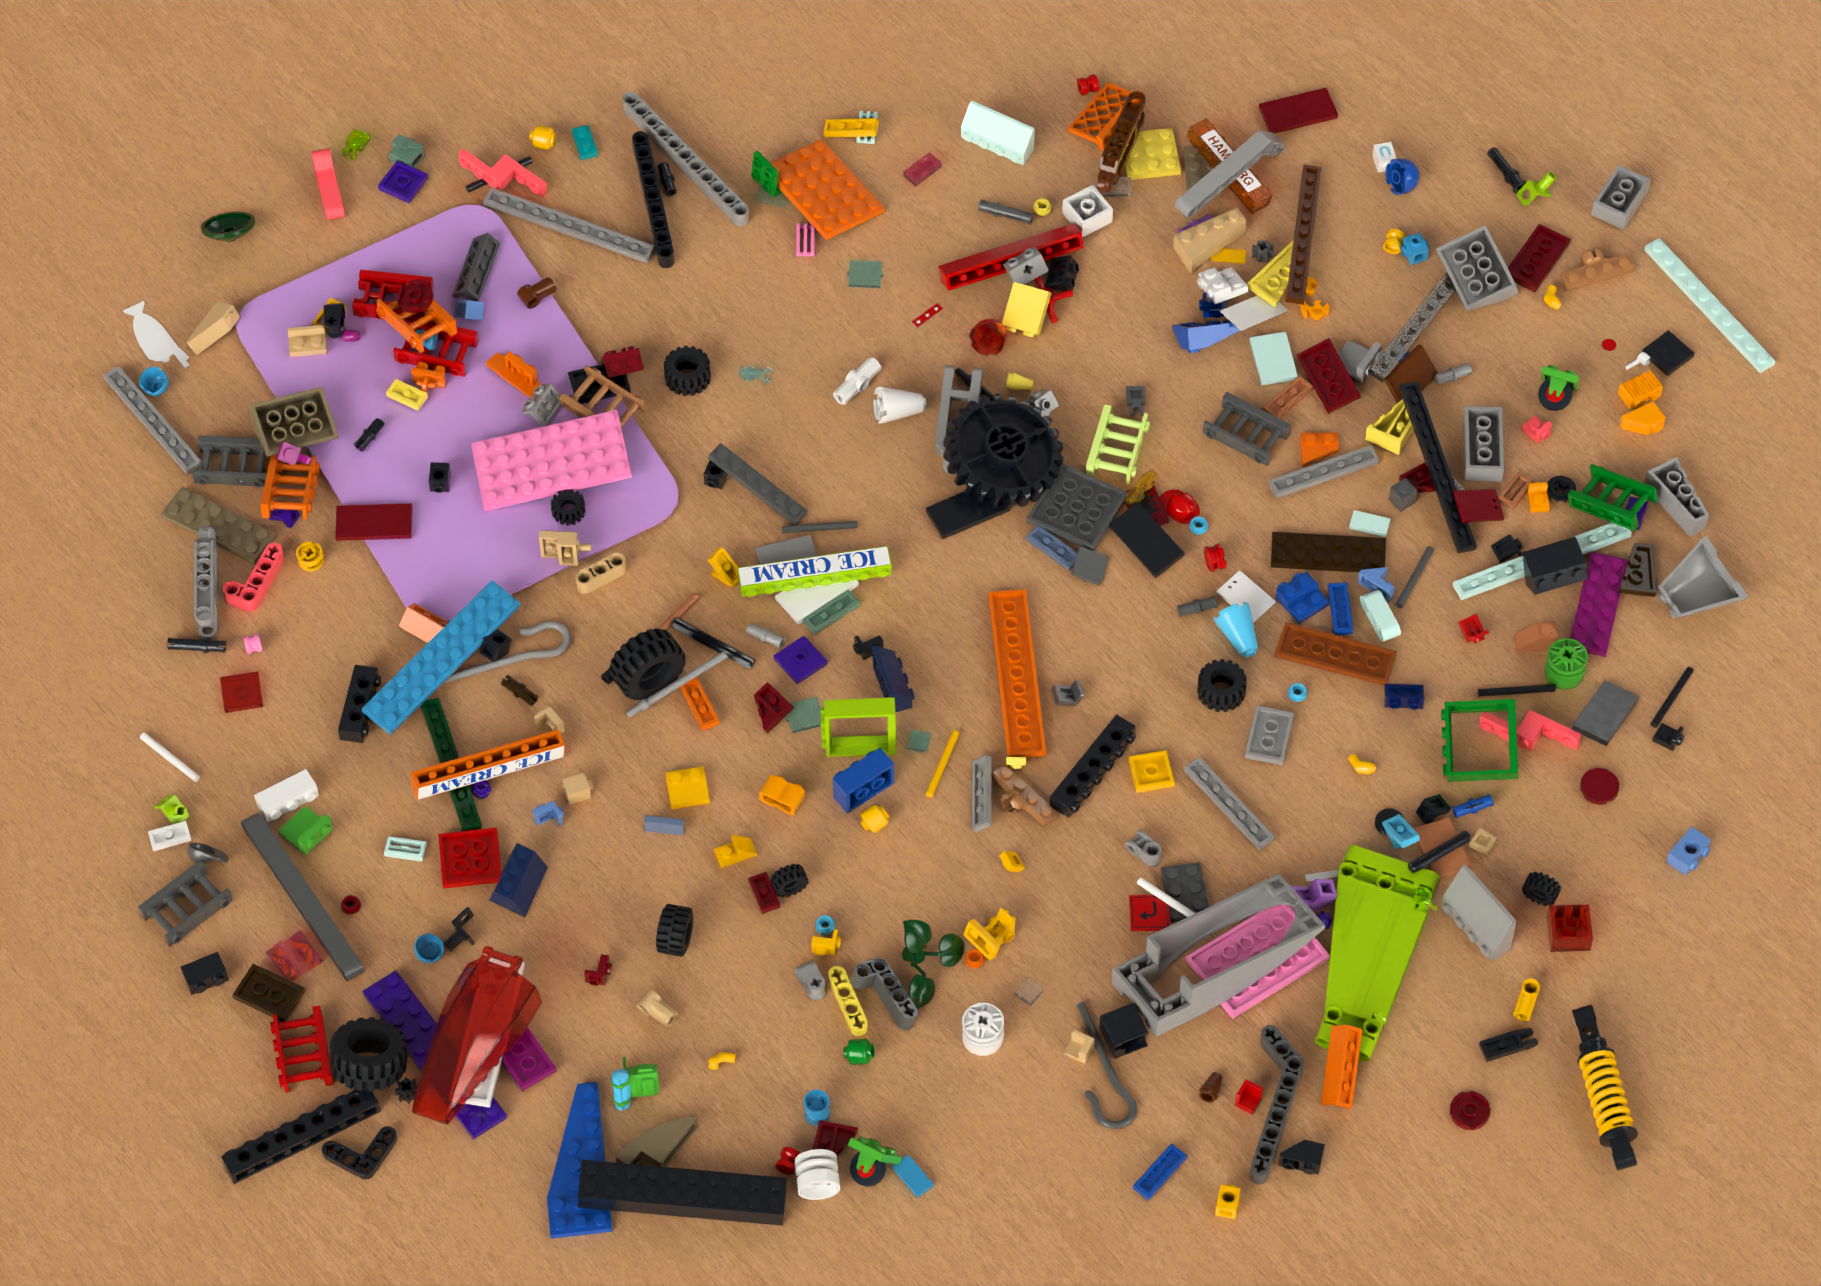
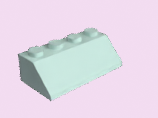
(998, 133)

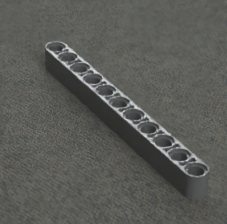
(302, 897)

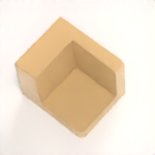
(1080, 1046)

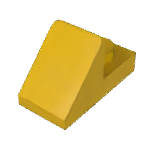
(724, 567)
(734, 852)

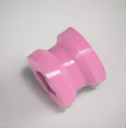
(252, 644)

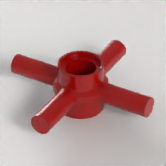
(1054, 297)

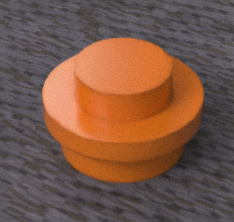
(974, 959)

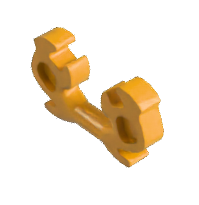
(1316, 311)

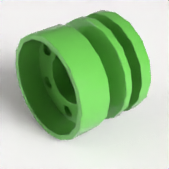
(1566, 663)

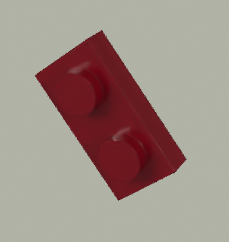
(764, 892)

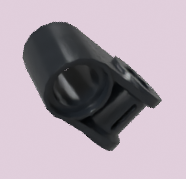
(334, 319)

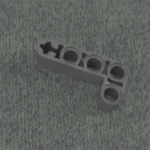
(889, 989)

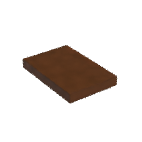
(1412, 368)

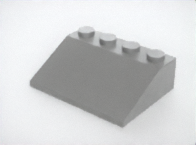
(1477, 269)
(1479, 914)

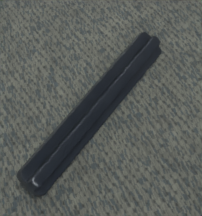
(1439, 851)

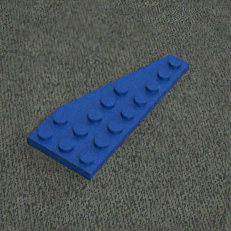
(580, 1142)

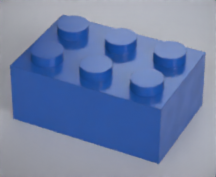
(863, 780)

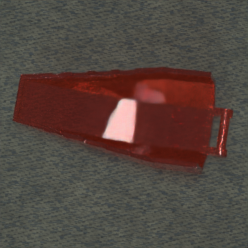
(475, 1028)

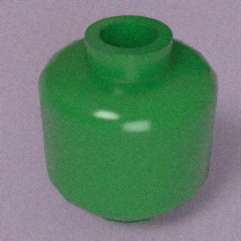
(859, 1051)

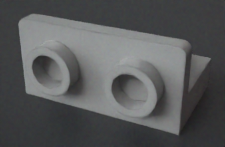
(542, 404)

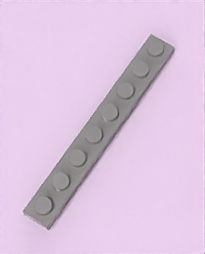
(152, 420)

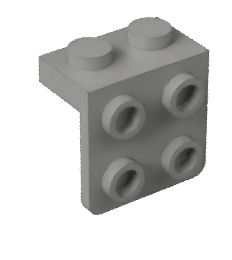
(1359, 359)

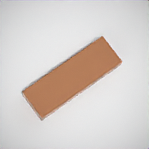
(1288, 397)

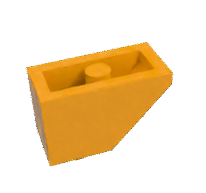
(1643, 419)

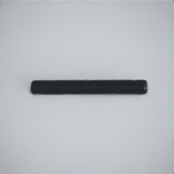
(713, 643)

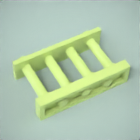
(1099, 447)

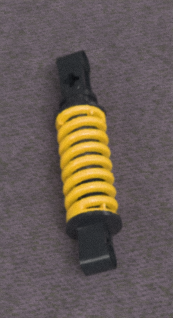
(1605, 1090)

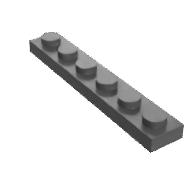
(757, 484)

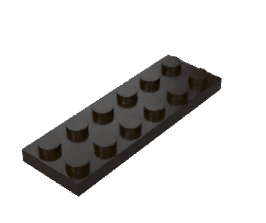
(1327, 552)

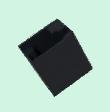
(1123, 1030)

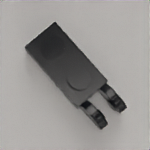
(1507, 1044)

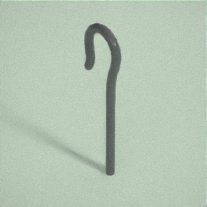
(1112, 1076)

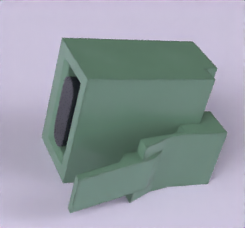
(406, 151)

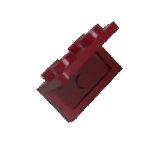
(623, 362)

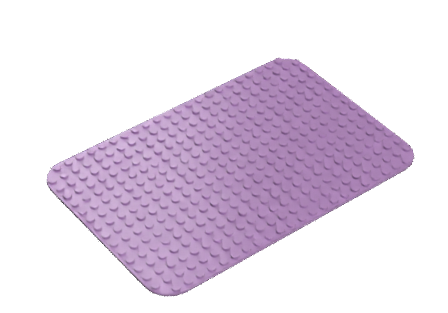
(453, 540)

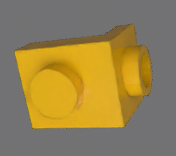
(826, 945)

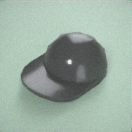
(205, 853)

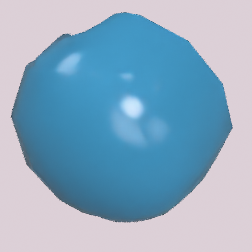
(154, 381)
(428, 948)

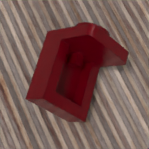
(599, 977)

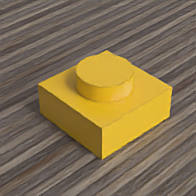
(1011, 861)

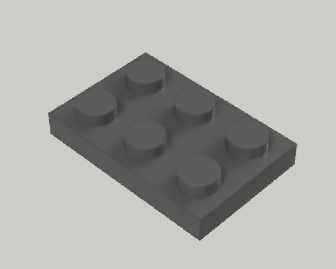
(1186, 886)

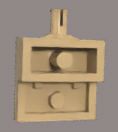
(562, 546)

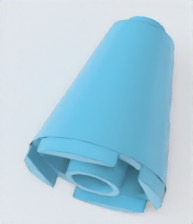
(1238, 628)

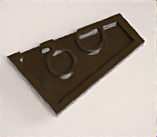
(1640, 572)

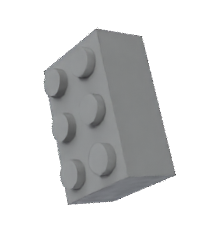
(1621, 197)

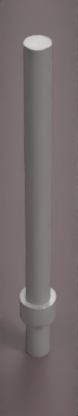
(644, 704)

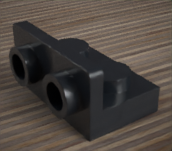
(1062, 273)

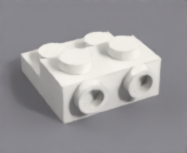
(1222, 284)

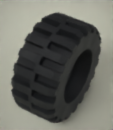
(647, 663)
(368, 1071)

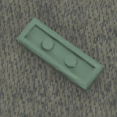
(831, 612)

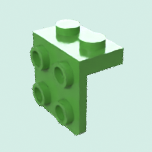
(306, 829)

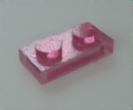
(922, 169)

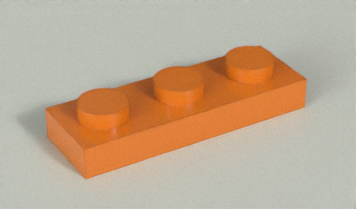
(699, 704)

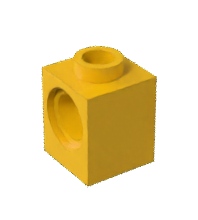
(1224, 1208)

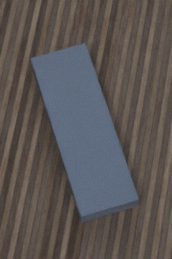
(1052, 547)

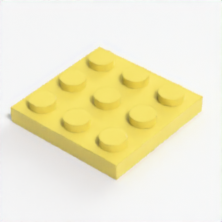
(1153, 155)

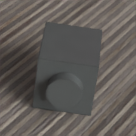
(1403, 494)

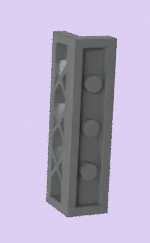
(478, 264)

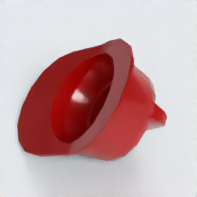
(1180, 506)

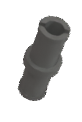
(1197, 606)

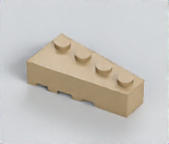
(1208, 238)

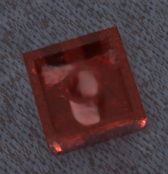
(1569, 928)

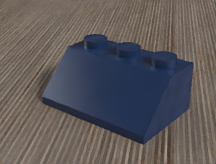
(891, 678)
(519, 880)

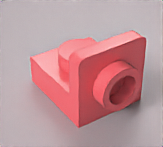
(1537, 429)

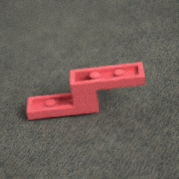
(502, 173)
(1531, 729)

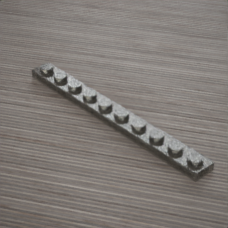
(1413, 328)

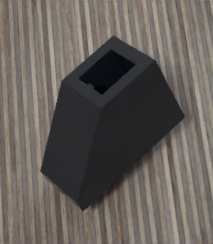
(1303, 1156)

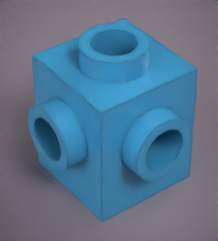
(1415, 248)

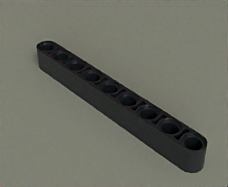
(653, 199)

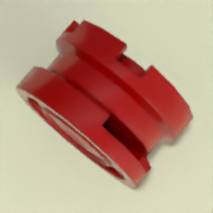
(1214, 557)

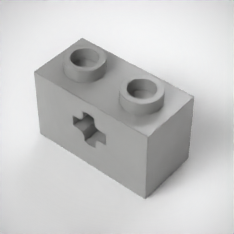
(1026, 266)

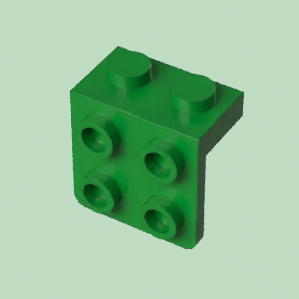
(765, 174)

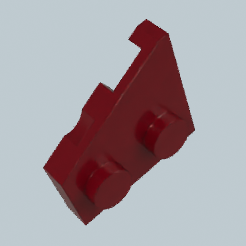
(1419, 478)
(771, 706)
(833, 1136)

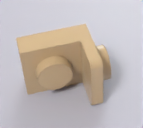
(549, 718)

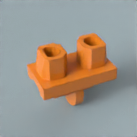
(428, 378)

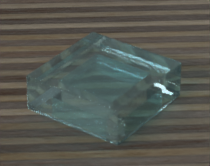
(919, 741)

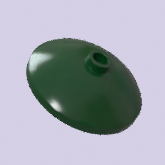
(228, 226)

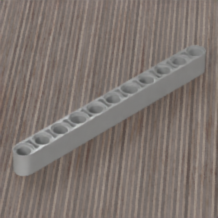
(686, 159)

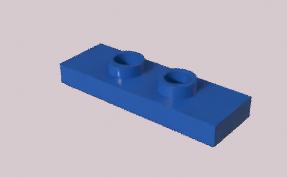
(1340, 608)
(1159, 1172)

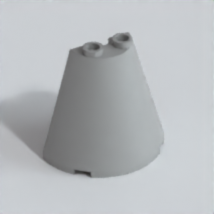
(1699, 583)

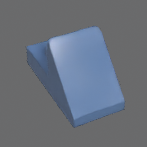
(1374, 580)

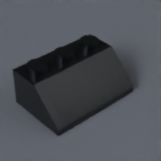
(1554, 565)

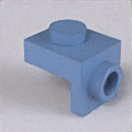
(547, 812)

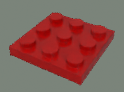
(469, 857)

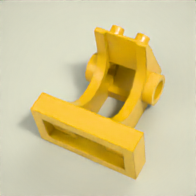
(1000, 926)

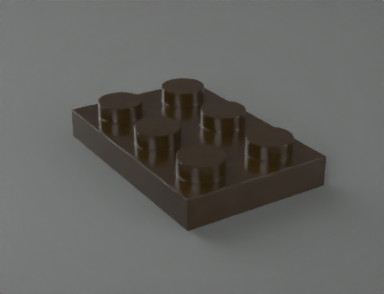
(268, 992)

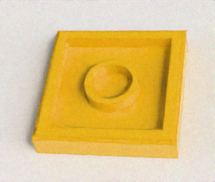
(1151, 771)

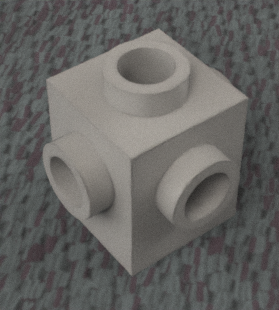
(1045, 400)

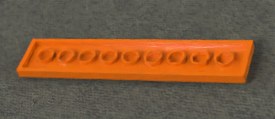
(1016, 673)

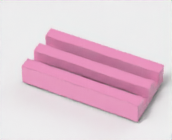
(805, 227)

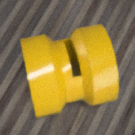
(1393, 241)

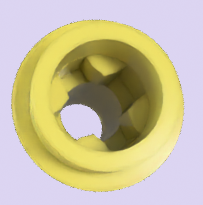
(1018, 382)

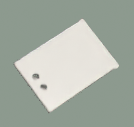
(1246, 591)

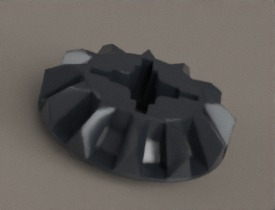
(1565, 483)

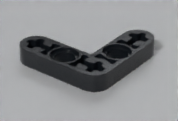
(365, 1159)

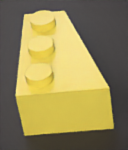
(1391, 429)

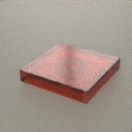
(241, 692)

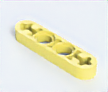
(847, 1001)

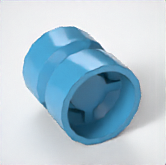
(816, 1107)

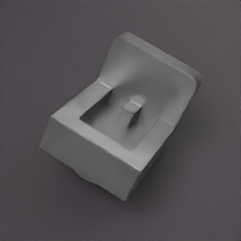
(1068, 695)

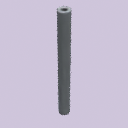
(819, 527)
(1414, 577)

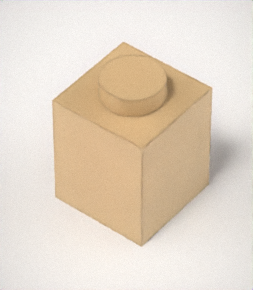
(577, 788)

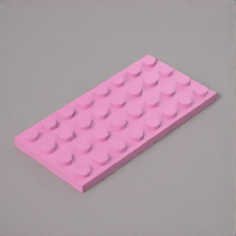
(550, 460)

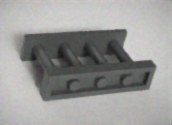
(1249, 413)
(229, 446)
(173, 890)

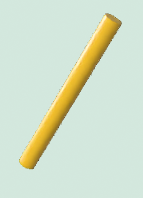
(942, 763)

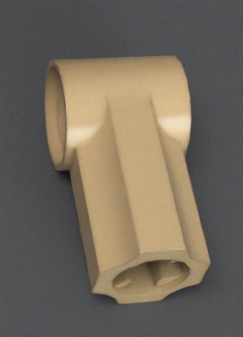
(653, 1005)

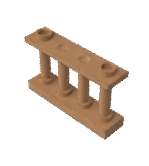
(572, 404)

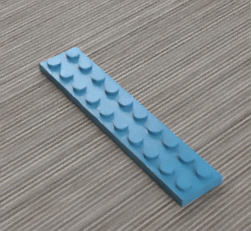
(440, 657)

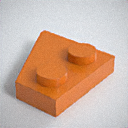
(1317, 446)

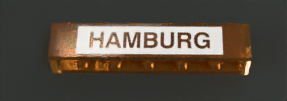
(1214, 150)

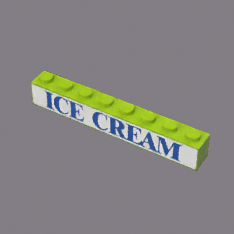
(814, 571)

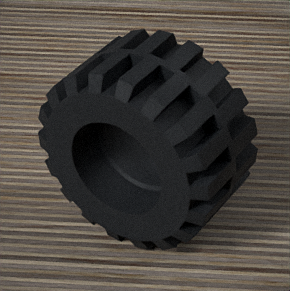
(687, 382)
(1221, 698)
(674, 930)

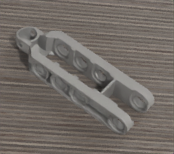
(949, 395)
(206, 596)

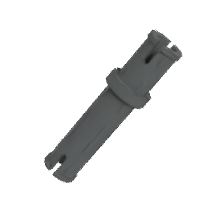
(1004, 211)

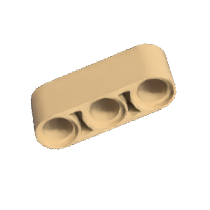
(607, 567)

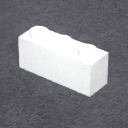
(286, 795)

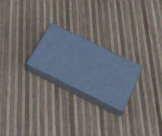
(664, 825)

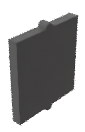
(1090, 566)

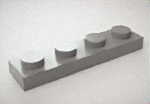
(981, 793)

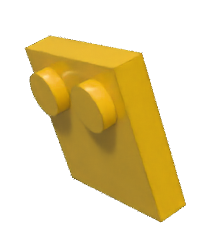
(687, 787)

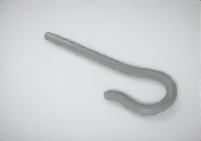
(522, 656)

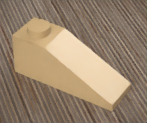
(214, 326)

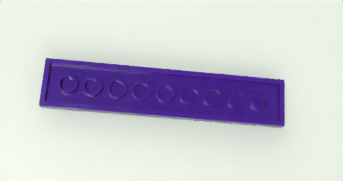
(400, 1006)

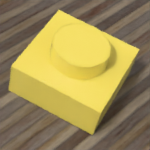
(1016, 762)

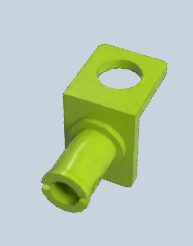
(1536, 188)
(172, 809)

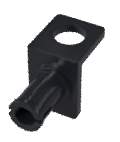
(459, 935)

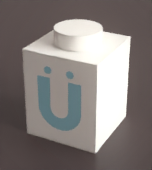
(1382, 155)

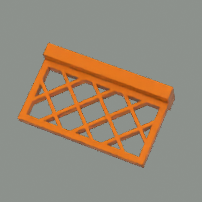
(1105, 129)

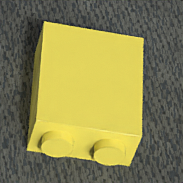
(1026, 309)

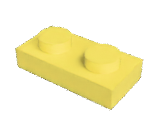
(407, 394)

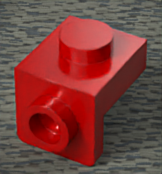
(1472, 629)

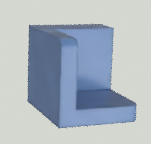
(469, 309)

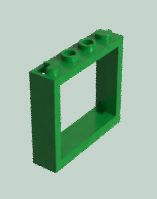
(1474, 707)

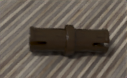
(519, 690)

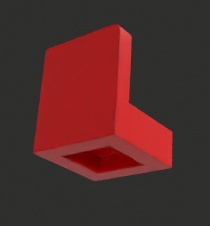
(1249, 1096)

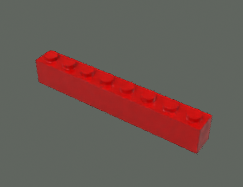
(990, 262)

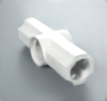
(857, 381)

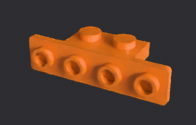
(515, 372)

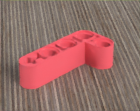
(327, 184)
(271, 559)

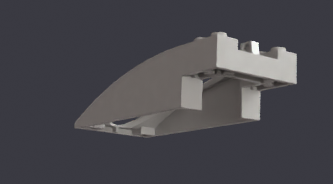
(1170, 943)

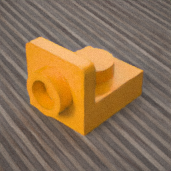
(1538, 497)

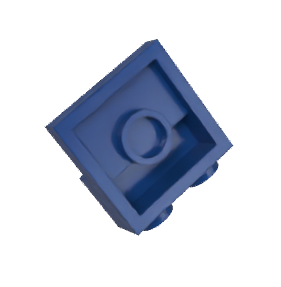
(1301, 597)

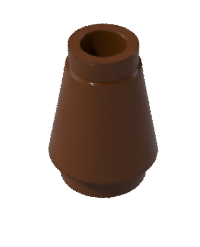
(1210, 1089)

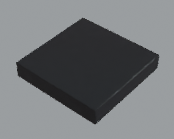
(1668, 353)

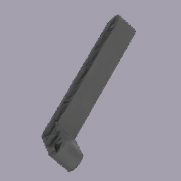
(1277, 1109)

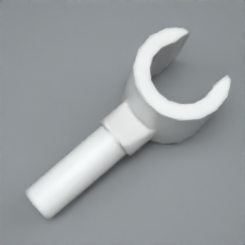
(1642, 358)

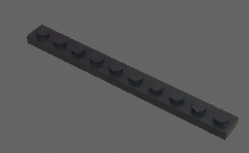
(1436, 465)

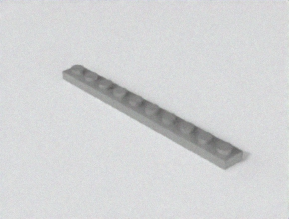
(569, 225)

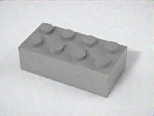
(1483, 444)

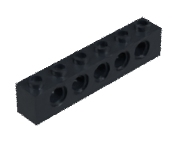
(1116, 729)

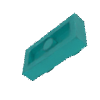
(584, 142)

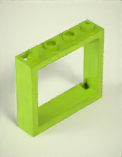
(857, 709)

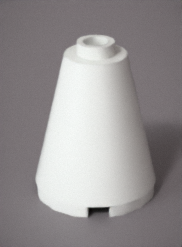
(896, 404)

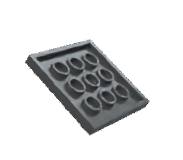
(1077, 507)

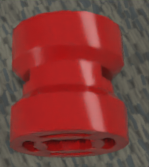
(1088, 84)
(787, 1163)

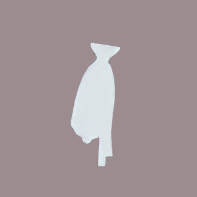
(153, 337)

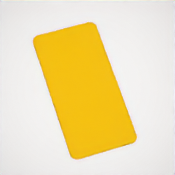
(1230, 256)

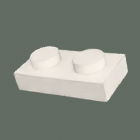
(169, 836)

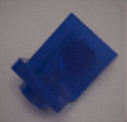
(1211, 309)

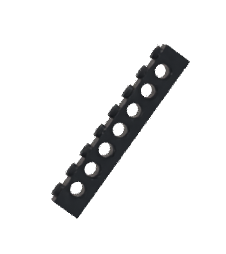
(295, 1142)

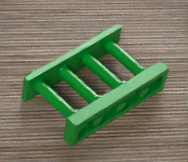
(1607, 511)

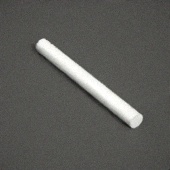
(170, 757)
(1164, 897)

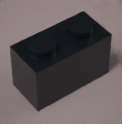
(204, 973)

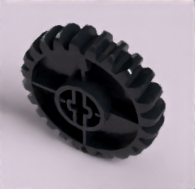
(1002, 451)

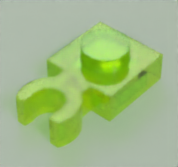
(356, 141)

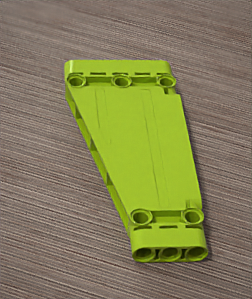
(1372, 941)

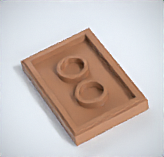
(1435, 834)

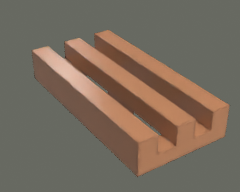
(1507, 501)

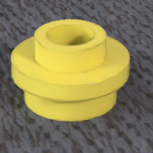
(1042, 203)

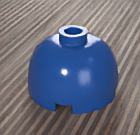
(1402, 175)

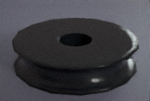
(1382, 816)

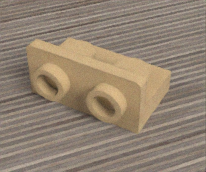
(307, 340)

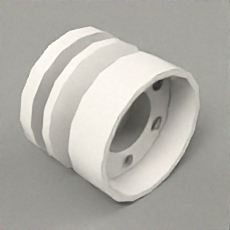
(983, 1029)
(817, 1174)

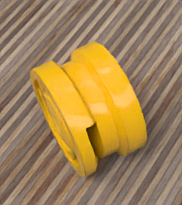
(309, 556)

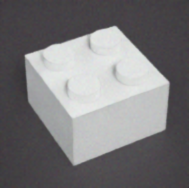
(1087, 210)

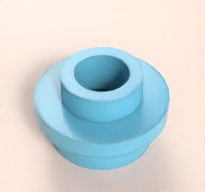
(1198, 521)
(1300, 688)
(822, 921)

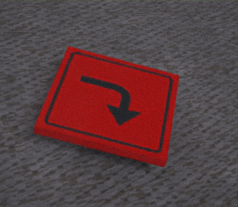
(1148, 913)

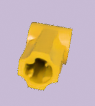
(1527, 1000)

